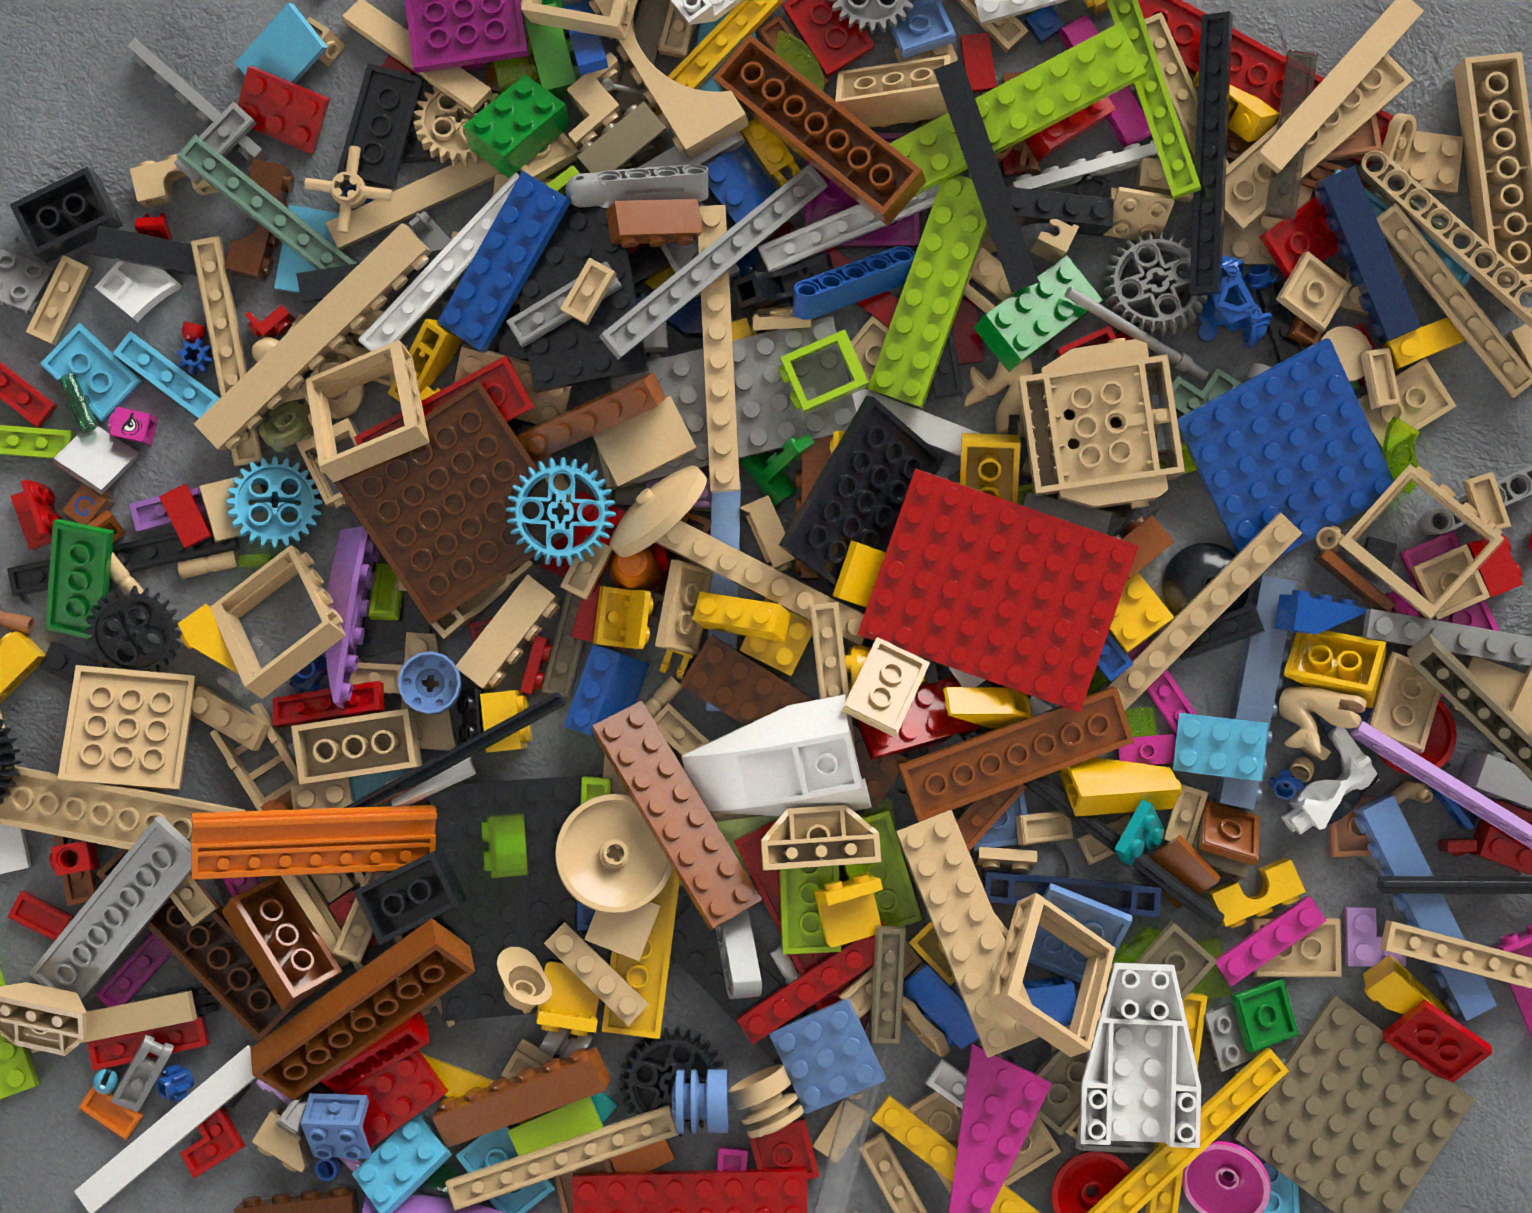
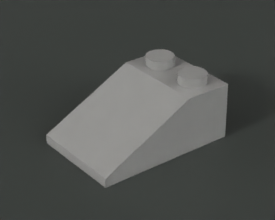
(1497, 779)

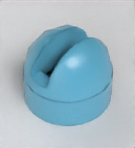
(111, 1084)

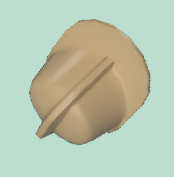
(523, 979)

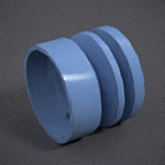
(418, 670)
(701, 1101)

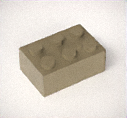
(625, 144)

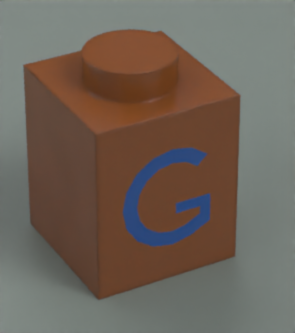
(87, 505)

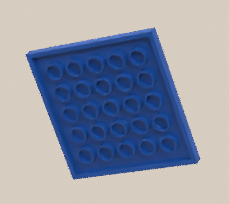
(1287, 447)

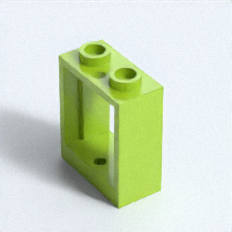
(850, 360)

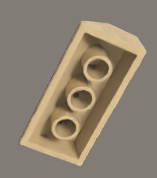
(893, 92)

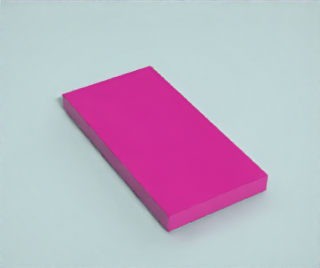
(1475, 615)

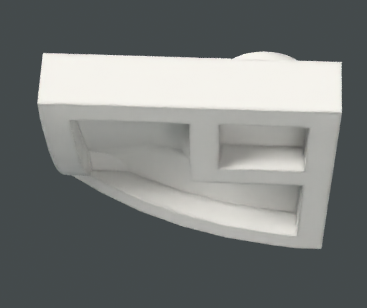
(136, 287)

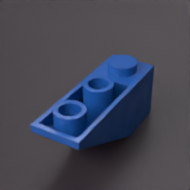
(1313, 615)

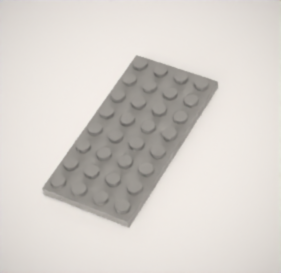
(762, 398)

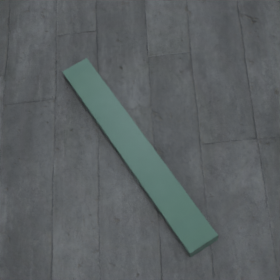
(261, 205)

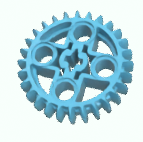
(552, 472)

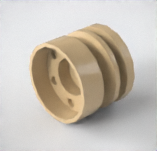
(764, 1097)

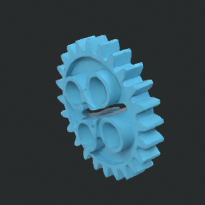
(275, 478)

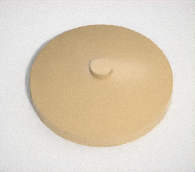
(657, 511)
(610, 856)

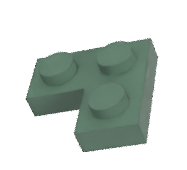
(1189, 397)

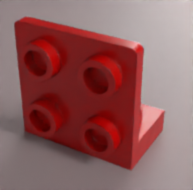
(35, 513)

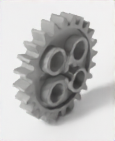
(872, 13)

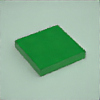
(1264, 1015)

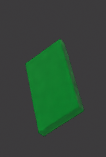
(77, 575)

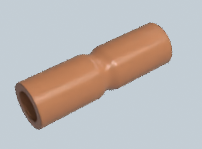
(16, 622)

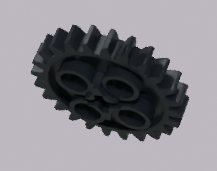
(110, 642)

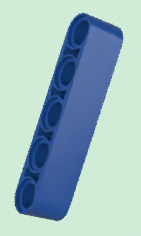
(852, 282)

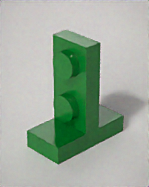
(769, 470)

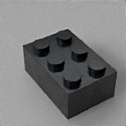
(65, 214)
(410, 896)

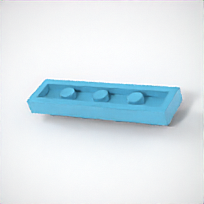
(165, 375)

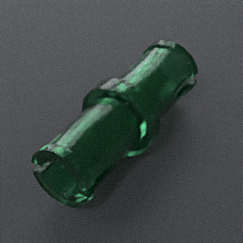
(78, 403)

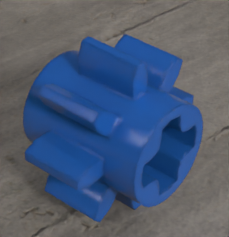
(188, 357)
(174, 1083)

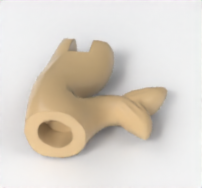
(1010, 404)
(1332, 706)

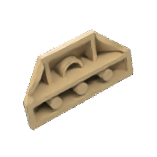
(819, 838)
(42, 1018)

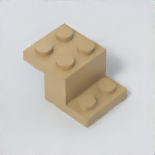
(594, 103)

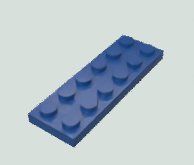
(504, 261)

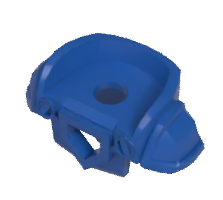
(1233, 308)

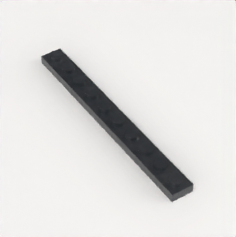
(1211, 154)

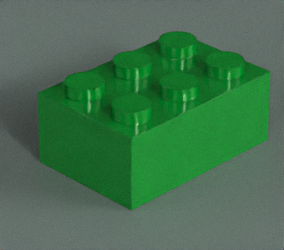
(516, 126)

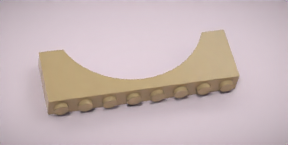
(693, 115)

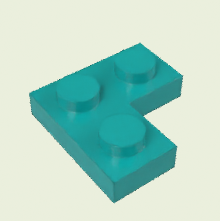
(1141, 833)

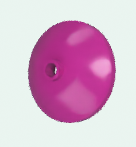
(1215, 1191)

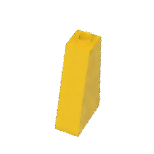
(1118, 786)

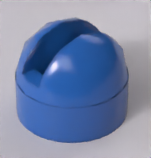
(324, 1169)

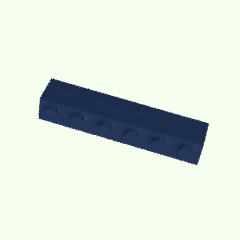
(1366, 254)

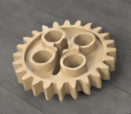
(454, 143)

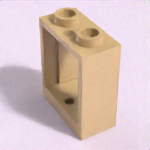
(342, 430)

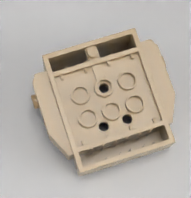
(1111, 462)

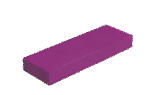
(134, 972)

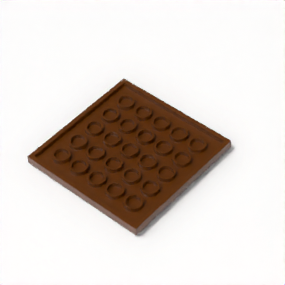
(445, 504)

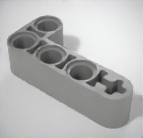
(739, 957)

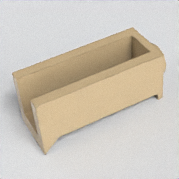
(768, 532)

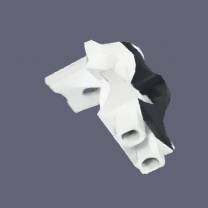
(1331, 800)

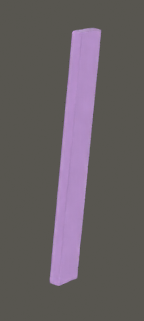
(1443, 782)

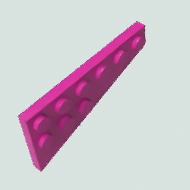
(994, 1122)

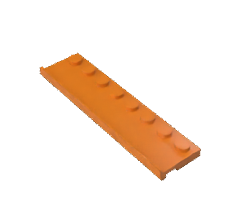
(310, 841)

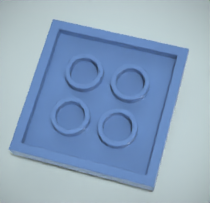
(1101, 919)
(827, 1055)

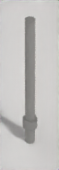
(1180, 360)

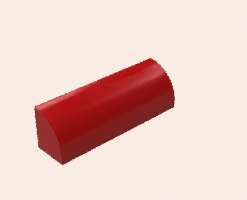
(388, 1050)

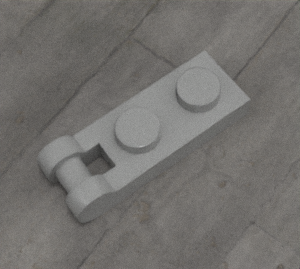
(141, 1074)

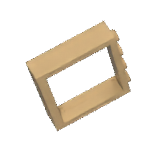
(613, 26)
(351, 375)
(1445, 497)
(252, 592)
(1014, 960)

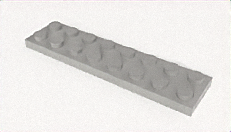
(117, 911)

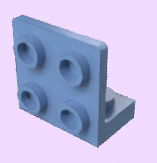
(336, 1126)

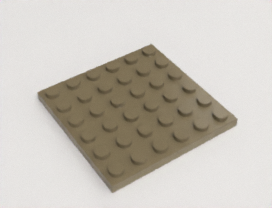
(1353, 1116)

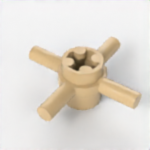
(355, 198)

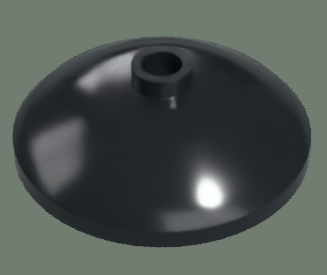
(1188, 575)

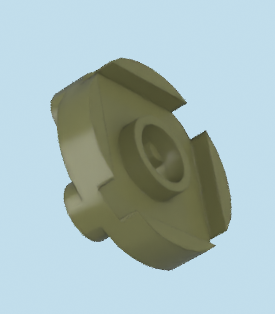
(287, 425)

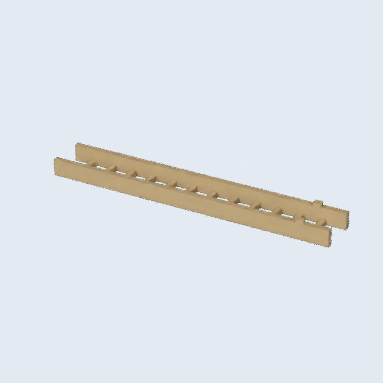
(247, 781)

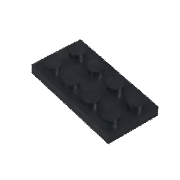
(382, 123)

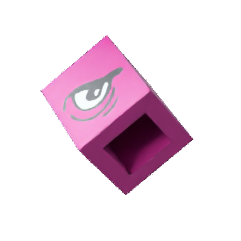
(132, 425)

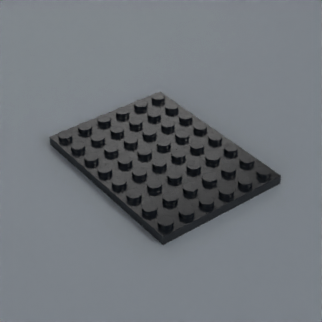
(504, 909)

